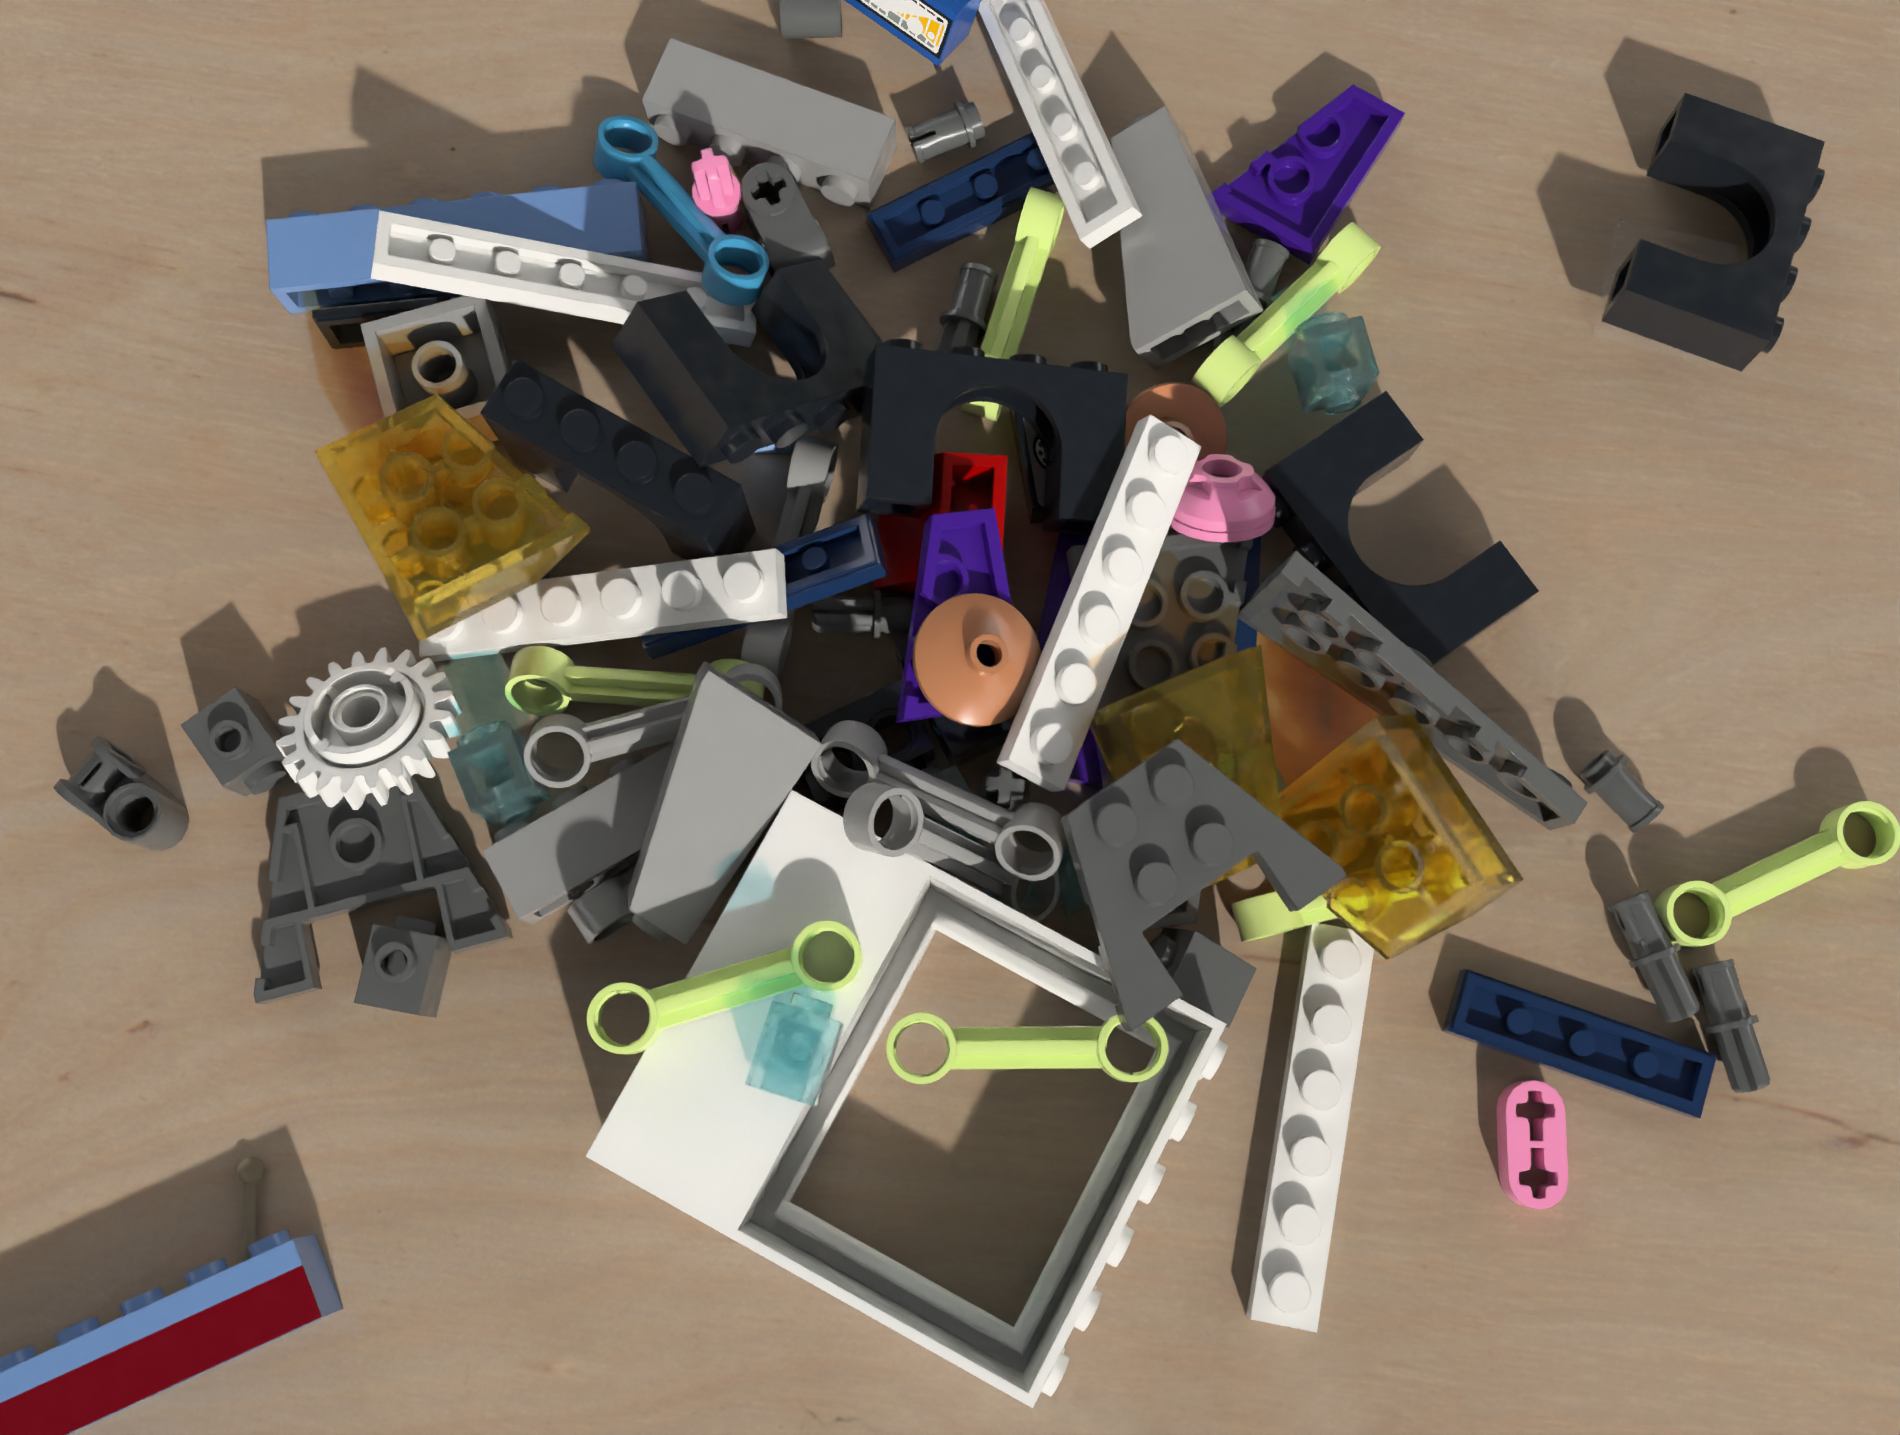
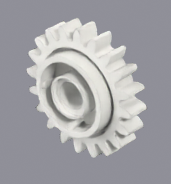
(369, 728)

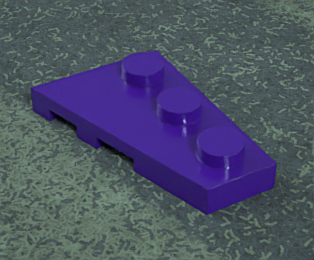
(1313, 175)
(957, 557)

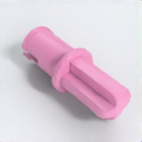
(717, 190)

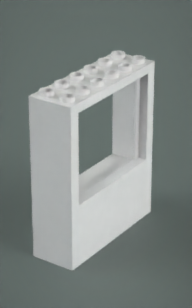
(740, 1152)

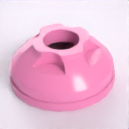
(1224, 502)

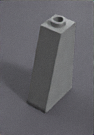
(1179, 255)
(716, 798)

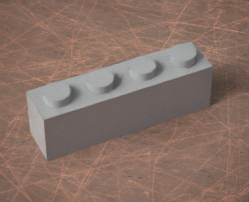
(770, 119)
(581, 841)

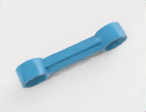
(681, 211)

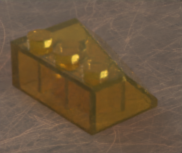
(445, 514)
(1212, 710)
(1401, 834)

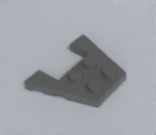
(1162, 840)
(356, 859)

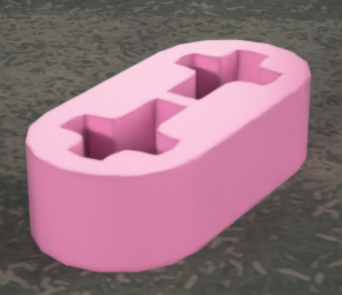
(1548, 1144)

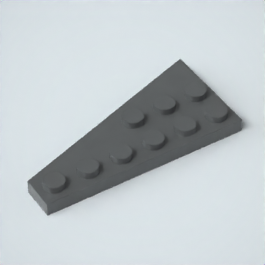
(1179, 625)
(1354, 651)

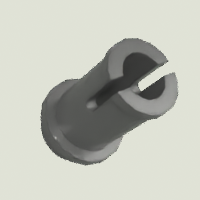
(946, 131)
(1620, 790)

